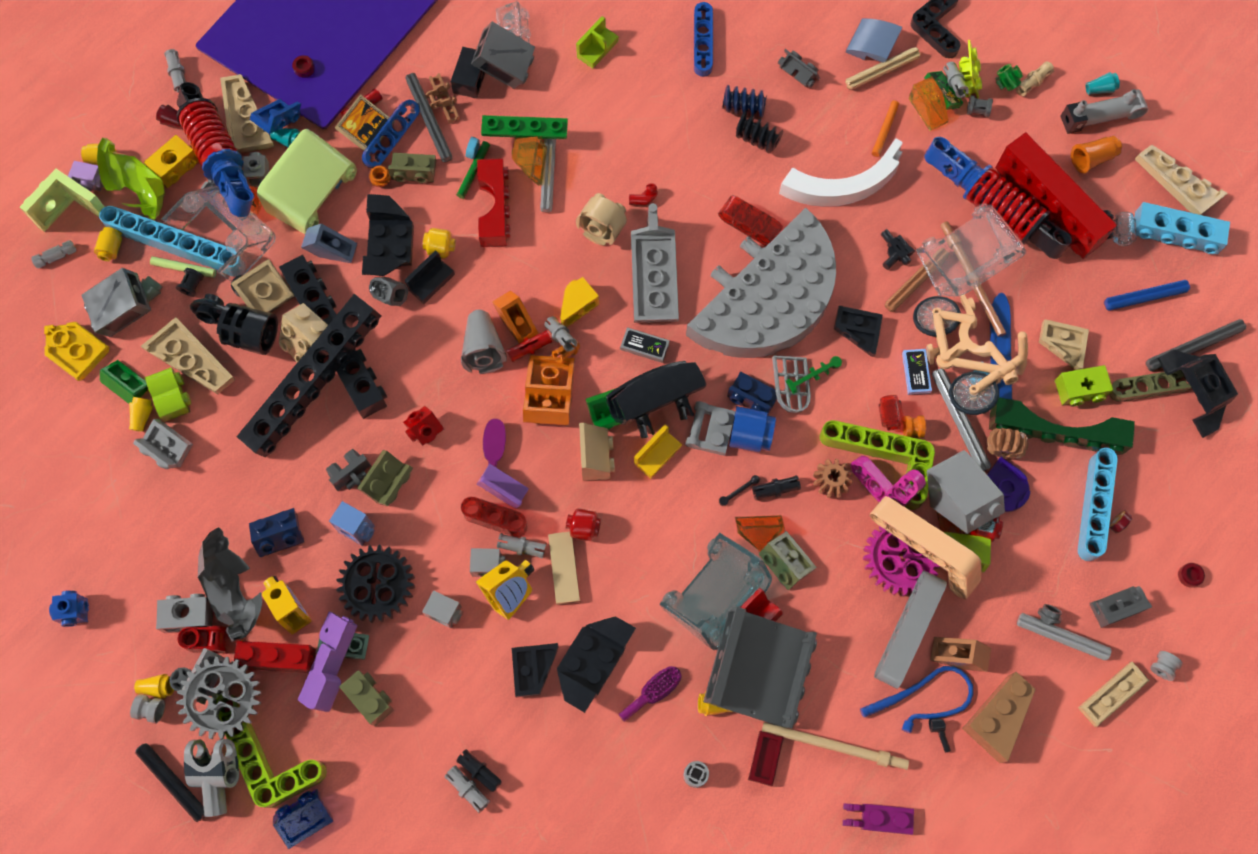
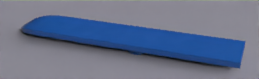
(1002, 343)

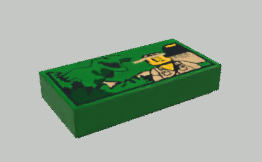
(950, 98)

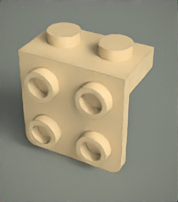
(300, 330)

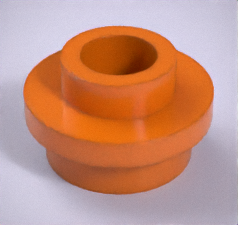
(379, 171)

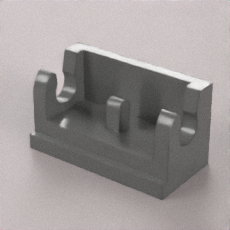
(1120, 606)

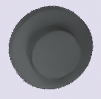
(1050, 614)

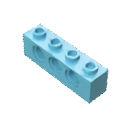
(1192, 225)

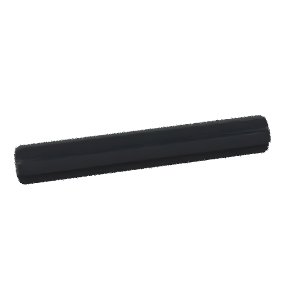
(171, 782)

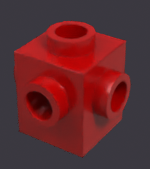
(422, 426)

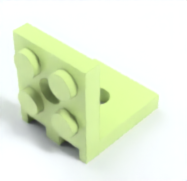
(59, 193)

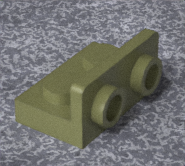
(412, 167)
(385, 479)
(787, 560)

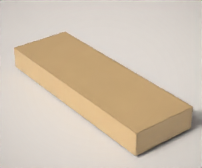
(563, 568)
(1113, 694)

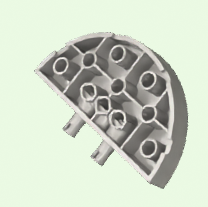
(773, 297)

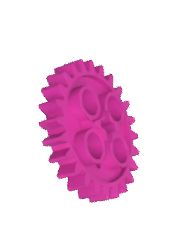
(897, 578)

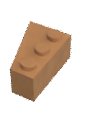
(1001, 717)

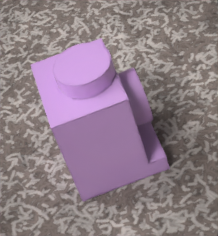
(86, 175)

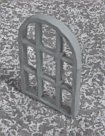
(786, 376)

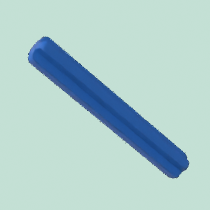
(1147, 295)

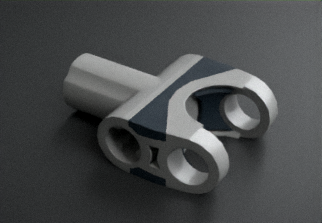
(211, 773)

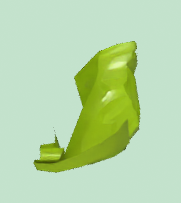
(123, 170)

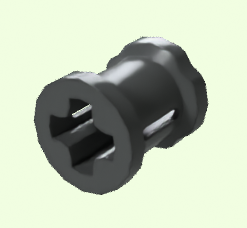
(979, 106)

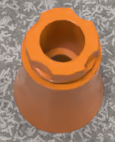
(1091, 154)

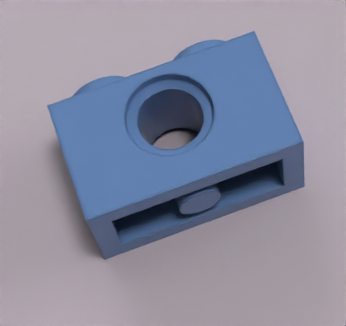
(352, 523)

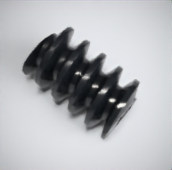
(758, 133)

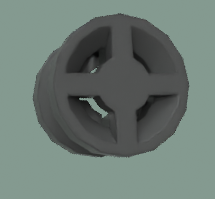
(177, 676)

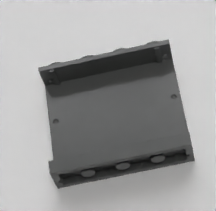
(760, 668)

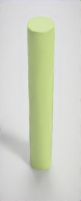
(175, 265)

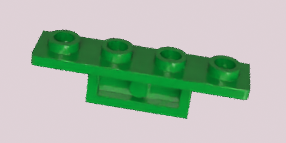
(524, 127)

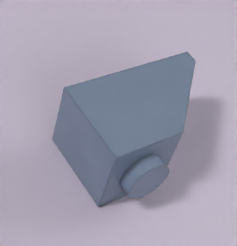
(328, 244)

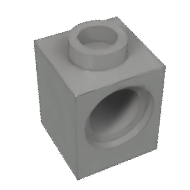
(484, 561)
(443, 609)

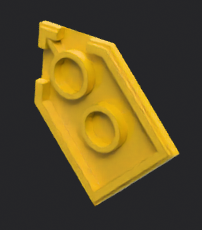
(74, 349)

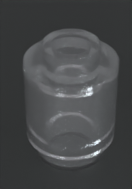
(1125, 230)

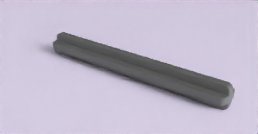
(428, 117)
(1202, 342)

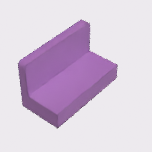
(502, 486)

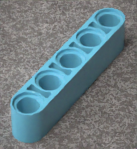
(1090, 512)

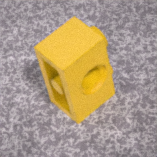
(172, 151)

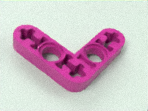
(868, 473)

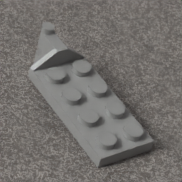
(654, 272)

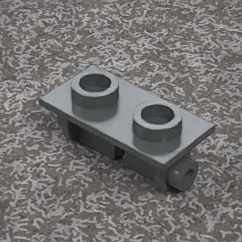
(806, 72)

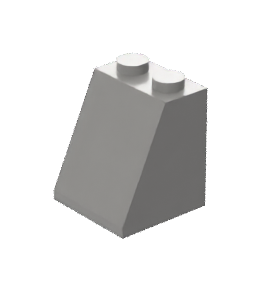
(964, 492)

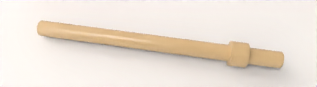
(882, 757)

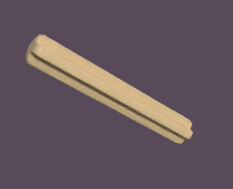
(882, 68)

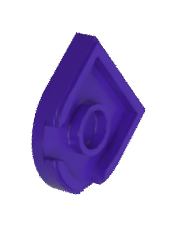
(1011, 483)

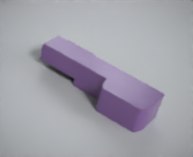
(322, 681)

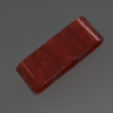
(750, 220)
(486, 508)

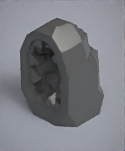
(388, 290)

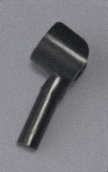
(939, 726)

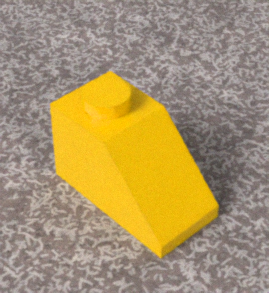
(577, 301)

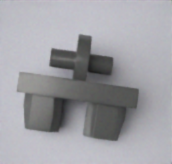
(351, 474)

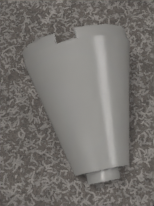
(481, 344)

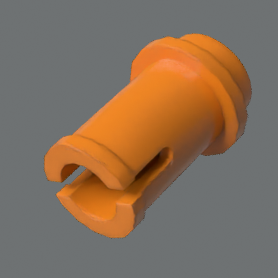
(565, 354)

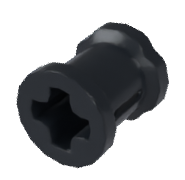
(189, 282)

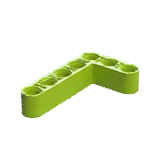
(886, 452)
(267, 779)

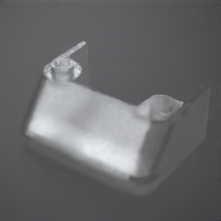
(249, 237)

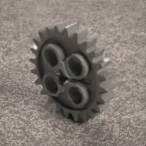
(209, 719)

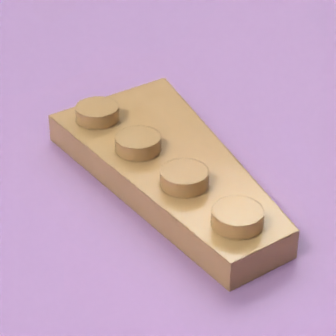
(238, 109)
(1189, 190)
(182, 351)

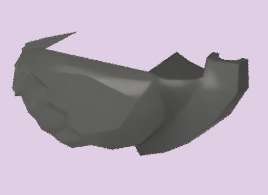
(220, 581)

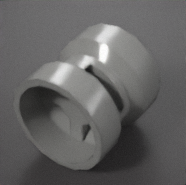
(147, 708)
(694, 777)

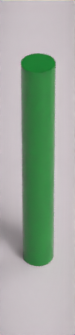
(472, 170)

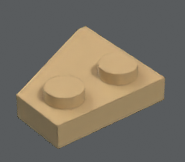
(1065, 342)

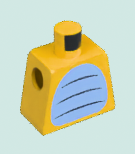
(506, 587)
(285, 605)

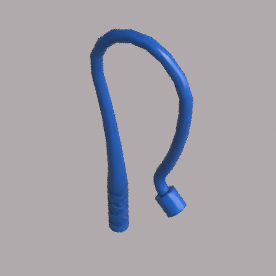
(908, 725)

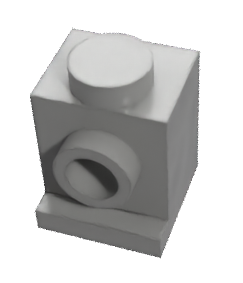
(255, 168)

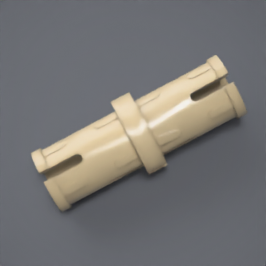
(1035, 78)

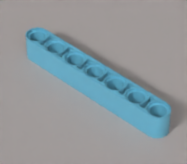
(162, 236)

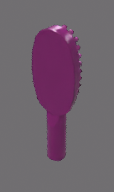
(494, 441)
(654, 690)

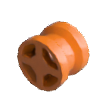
(914, 426)

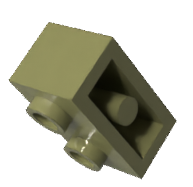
(366, 697)

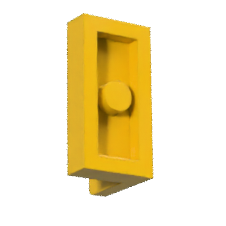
(657, 452)

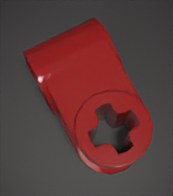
(206, 637)

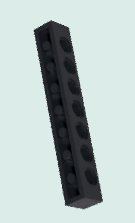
(300, 270)
(298, 378)

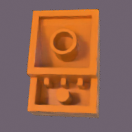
(548, 390)

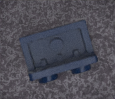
(275, 532)

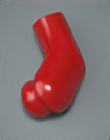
(644, 198)

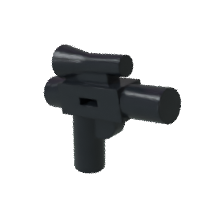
(897, 250)

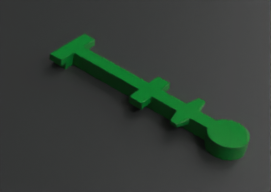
(834, 362)

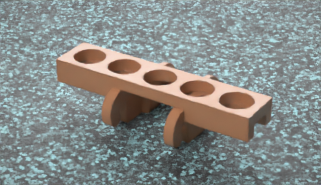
(442, 102)

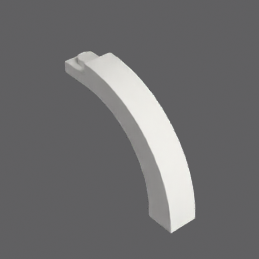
(842, 191)

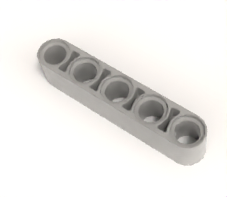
(910, 629)

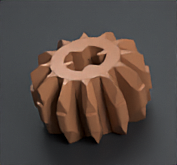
(1007, 443)
(837, 471)

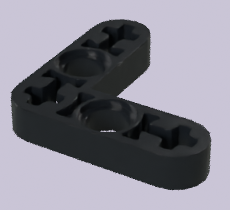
(931, 23)

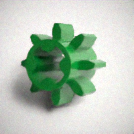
(1009, 77)

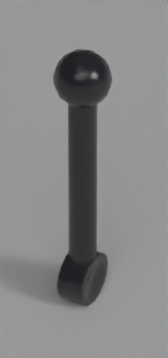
(723, 501)

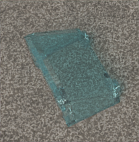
(723, 582)

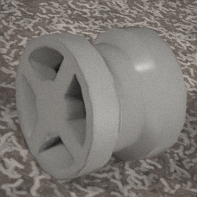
(1166, 665)

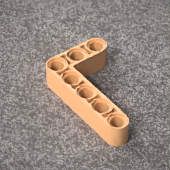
(958, 560)

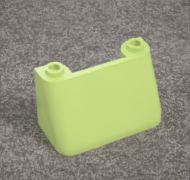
(303, 180)

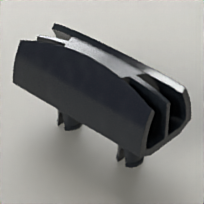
(653, 391)

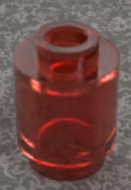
(891, 412)

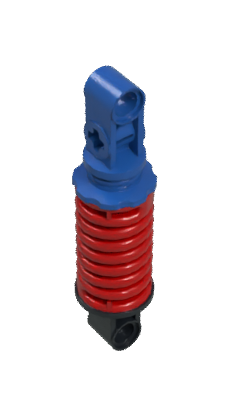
(214, 148)
(982, 187)

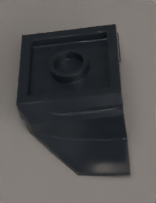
(388, 236)
(1208, 382)
(592, 660)

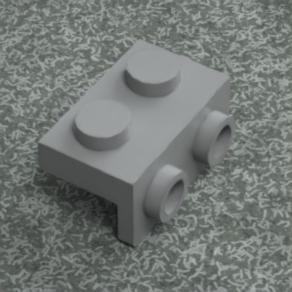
(164, 445)

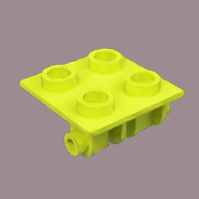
(970, 68)

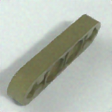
(1153, 386)

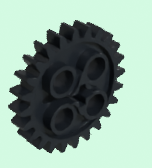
(354, 583)

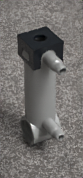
(1082, 114)

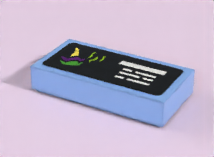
(916, 371)

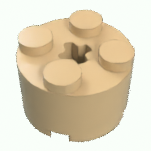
(601, 220)

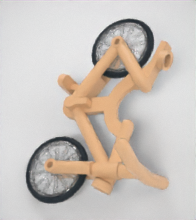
(972, 391)

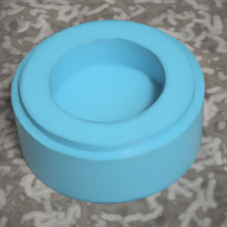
(472, 148)

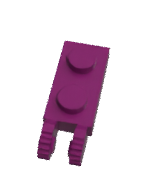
(882, 818)

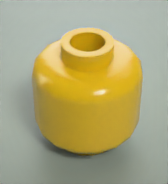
(439, 240)

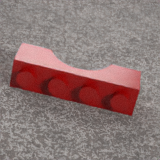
(492, 226)

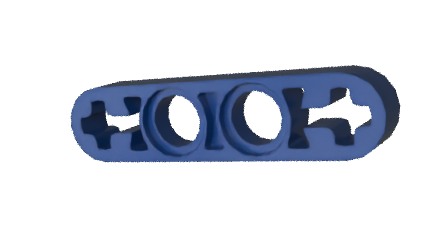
(700, 39)
(388, 131)

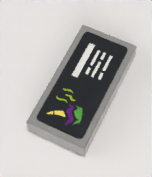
(644, 345)

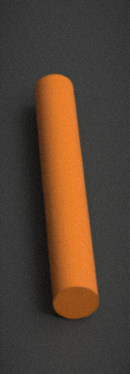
(885, 128)

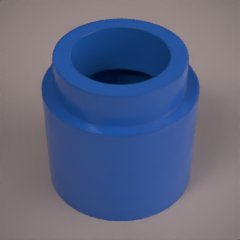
(752, 430)

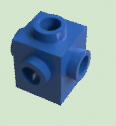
(69, 608)

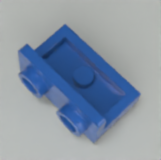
(276, 115)

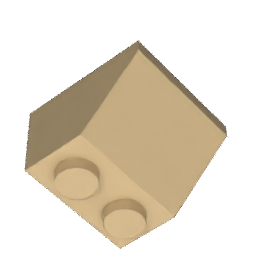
(595, 452)

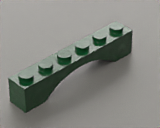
(1112, 433)

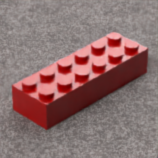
(1049, 185)

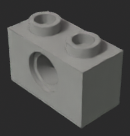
(170, 611)

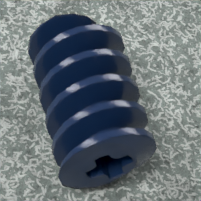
(744, 101)

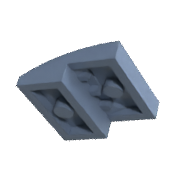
(874, 39)

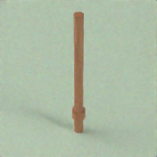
(979, 291)

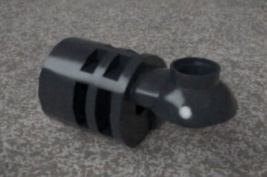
(237, 324)

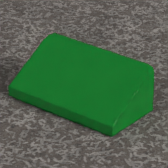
(123, 381)

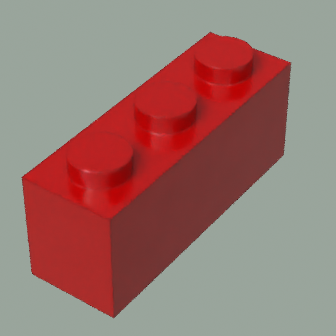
(275, 656)

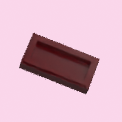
(765, 758)

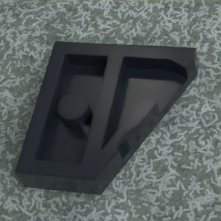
(859, 327)
(532, 668)

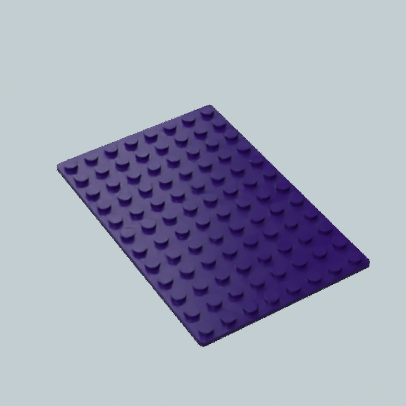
(340, 36)

